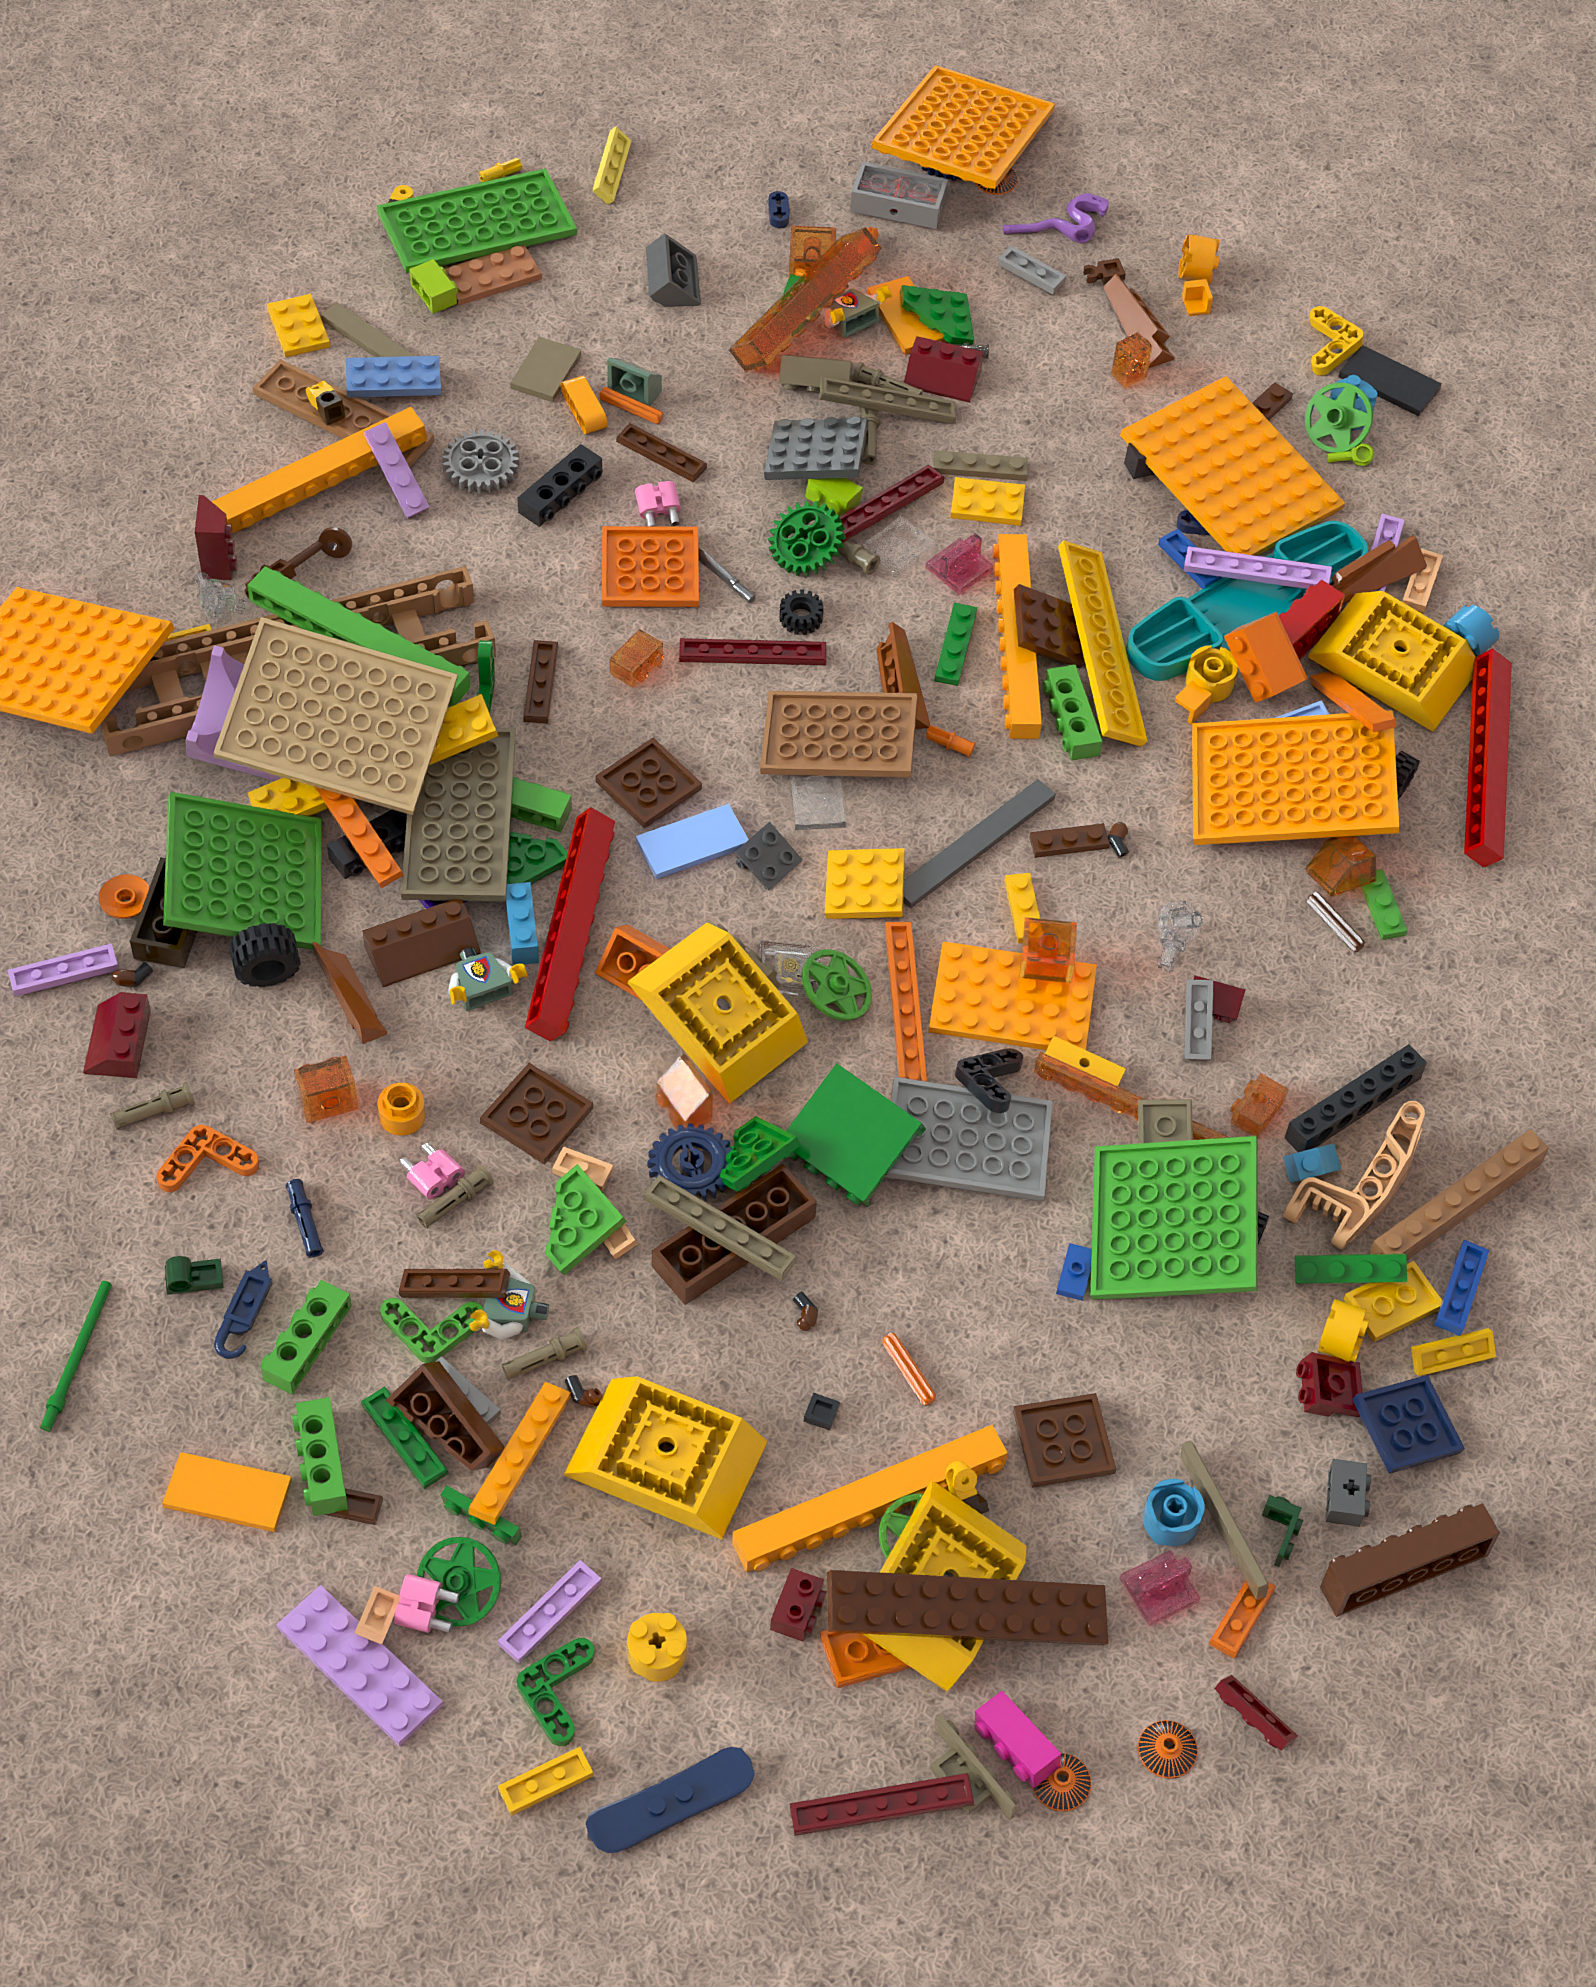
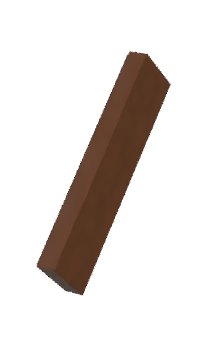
(661, 452)
(540, 682)
(454, 1283)

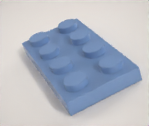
(393, 376)

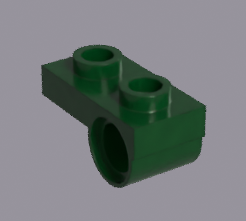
(189, 1276)

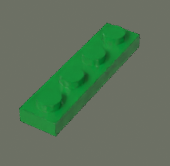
(955, 644)
(1351, 1268)

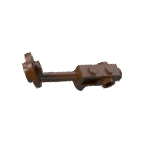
(331, 541)

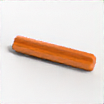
(631, 405)
(909, 1369)

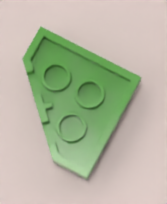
(579, 1220)

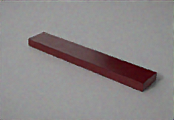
(890, 500)
(752, 651)
(881, 1804)

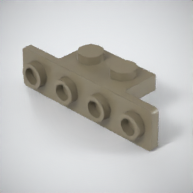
(963, 1759)

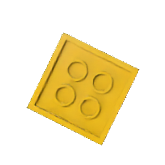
(865, 883)

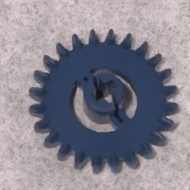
(688, 1179)

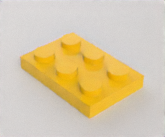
(298, 325)
(987, 501)
(1395, 1303)

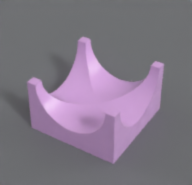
(212, 711)

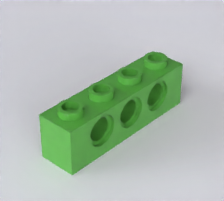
(1072, 712)
(289, 1374)
(331, 1495)

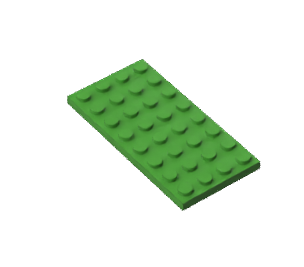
(477, 219)

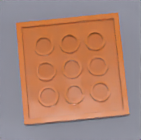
(650, 566)

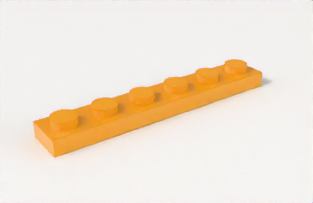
(519, 1453)

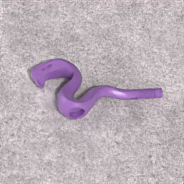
(1075, 209)

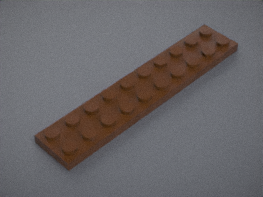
(966, 1608)

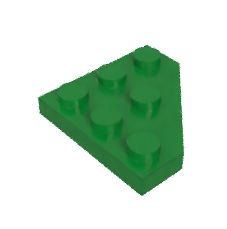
(940, 311)
(533, 858)
(755, 1151)

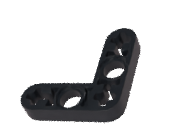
(975, 1072)

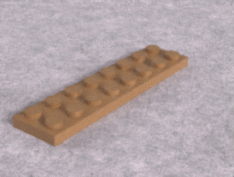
(286, 388)

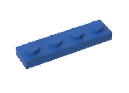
(1461, 1287)

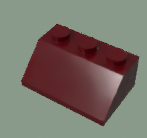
(943, 369)
(214, 541)
(118, 1036)

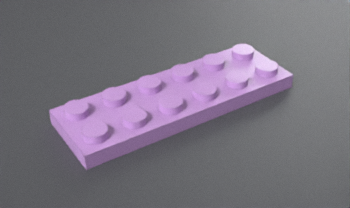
(360, 1666)

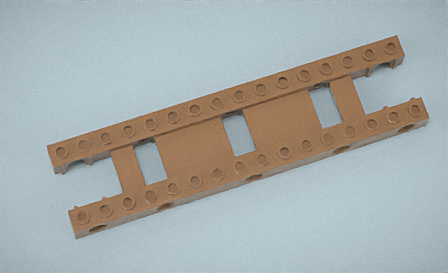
(191, 654)

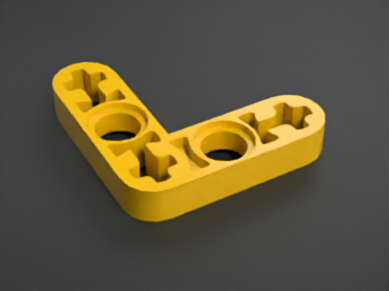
(1340, 340)

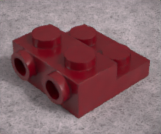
(1329, 1385)

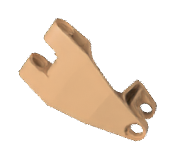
(1354, 1206)

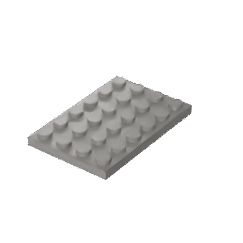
(972, 1145)

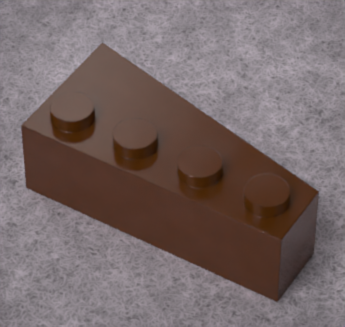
(447, 1415)

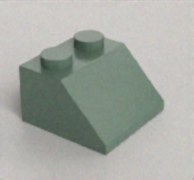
(633, 380)

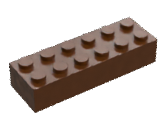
(769, 1206)
(1409, 1559)

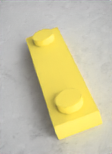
(612, 165)

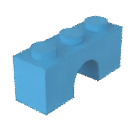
(521, 924)

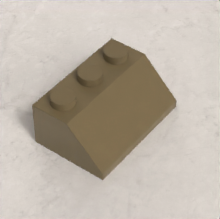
(809, 370)

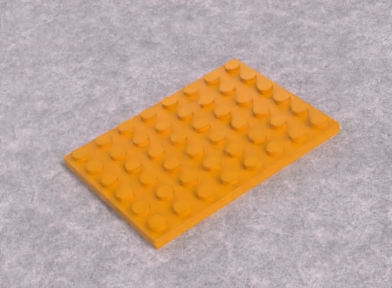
(963, 126)
(1232, 469)
(71, 657)
(1292, 779)

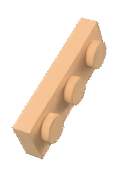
(1422, 582)

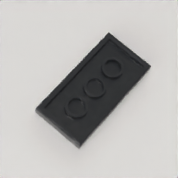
(1392, 380)

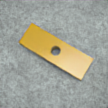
(1077, 1056)

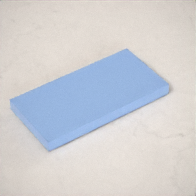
(691, 841)

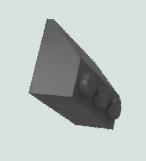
(672, 273)

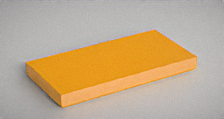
(902, 324)
(227, 1492)

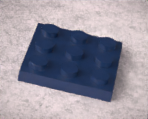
(1408, 1424)

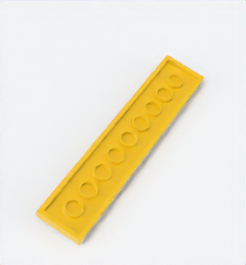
(1102, 644)
(462, 728)

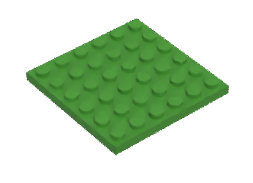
(241, 868)
(1175, 1218)

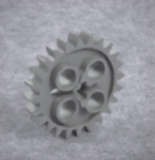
(481, 461)

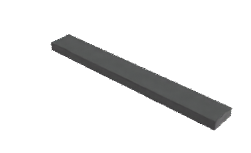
(976, 842)

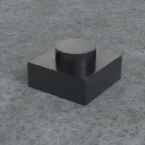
(821, 1411)

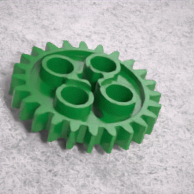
(797, 522)

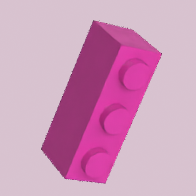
(1017, 1739)

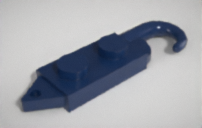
(243, 1308)

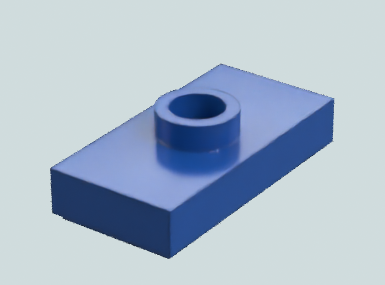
(1075, 1272)

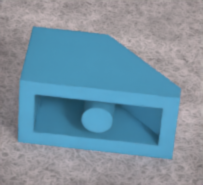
(1312, 1163)

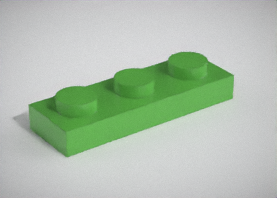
(1384, 907)

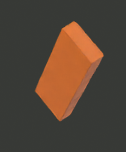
(1239, 1620)

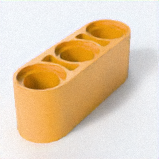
(584, 404)

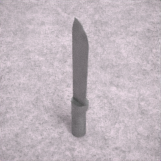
(733, 582)

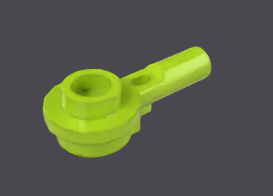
(1360, 455)

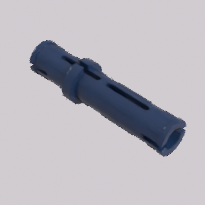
(302, 1209)

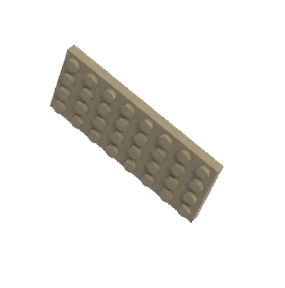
(462, 826)

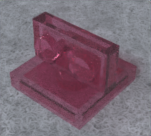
(960, 564)
(1161, 1587)

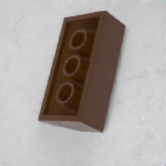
(420, 942)

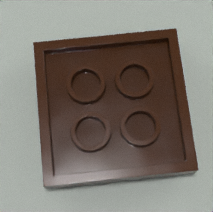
(1047, 626)
(648, 782)
(536, 1113)
(1064, 1440)

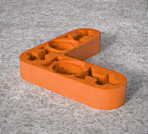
(205, 1148)

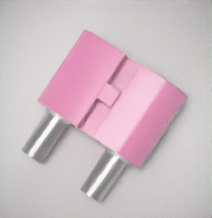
(657, 500)
(435, 1174)
(419, 1604)

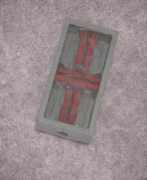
(899, 195)

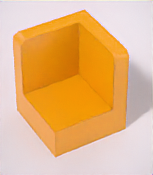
(1197, 297)
(1195, 700)

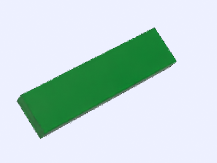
(405, 1439)

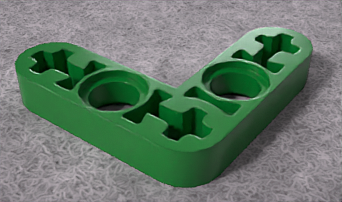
(486, 671)
(543, 1689)

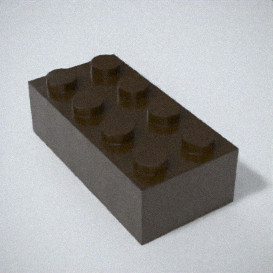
(152, 939)

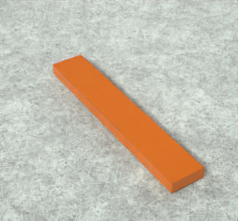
(1353, 701)

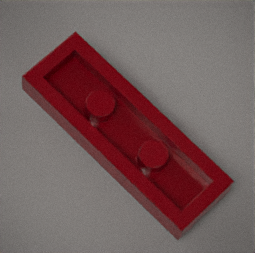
(1255, 1713)

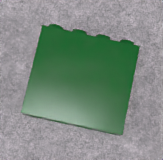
(852, 1134)

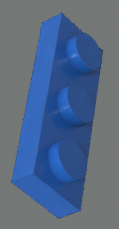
(1176, 546)

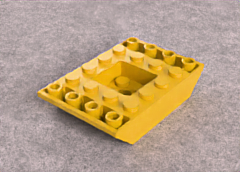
(1415, 682)
(730, 1045)
(691, 1484)
(954, 1539)

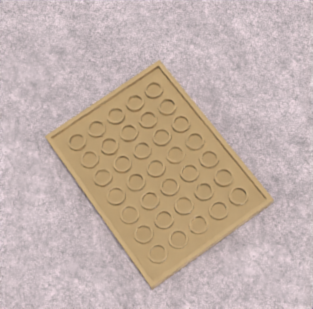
(336, 716)

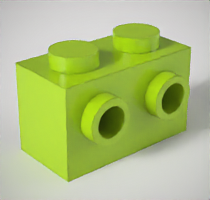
(433, 286)
(835, 492)

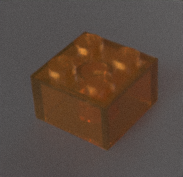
(1048, 950)
(326, 1089)

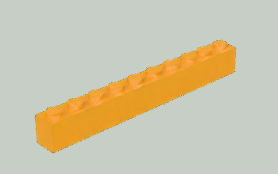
(315, 472)
(1018, 663)
(862, 1500)

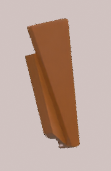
(1380, 568)
(899, 671)
(350, 994)

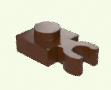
(1105, 271)

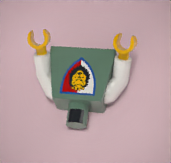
(855, 310)
(482, 979)
(513, 1313)

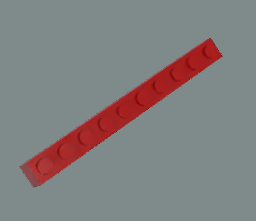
(1488, 758)
(570, 925)

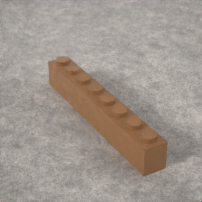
(1463, 1197)

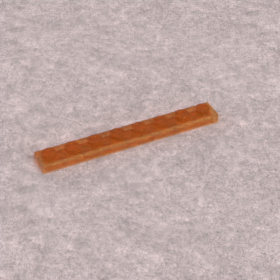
(1102, 1091)

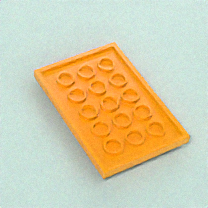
(986, 1000)

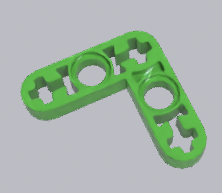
(430, 1337)

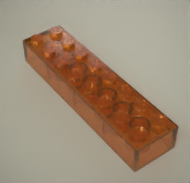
(805, 300)

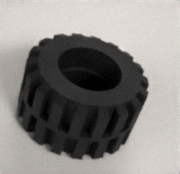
(264, 955)

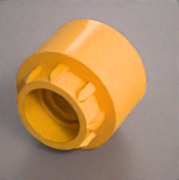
(401, 1109)

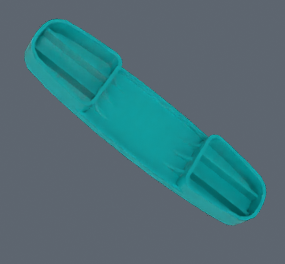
(1168, 637)

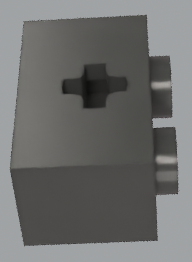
(1340, 1506)

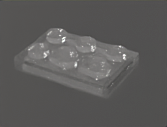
(817, 802)

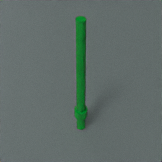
(57, 1402)

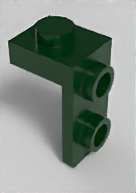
(1283, 1512)

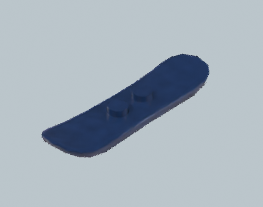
(670, 1801)

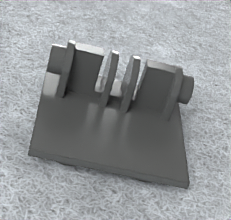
(767, 856)

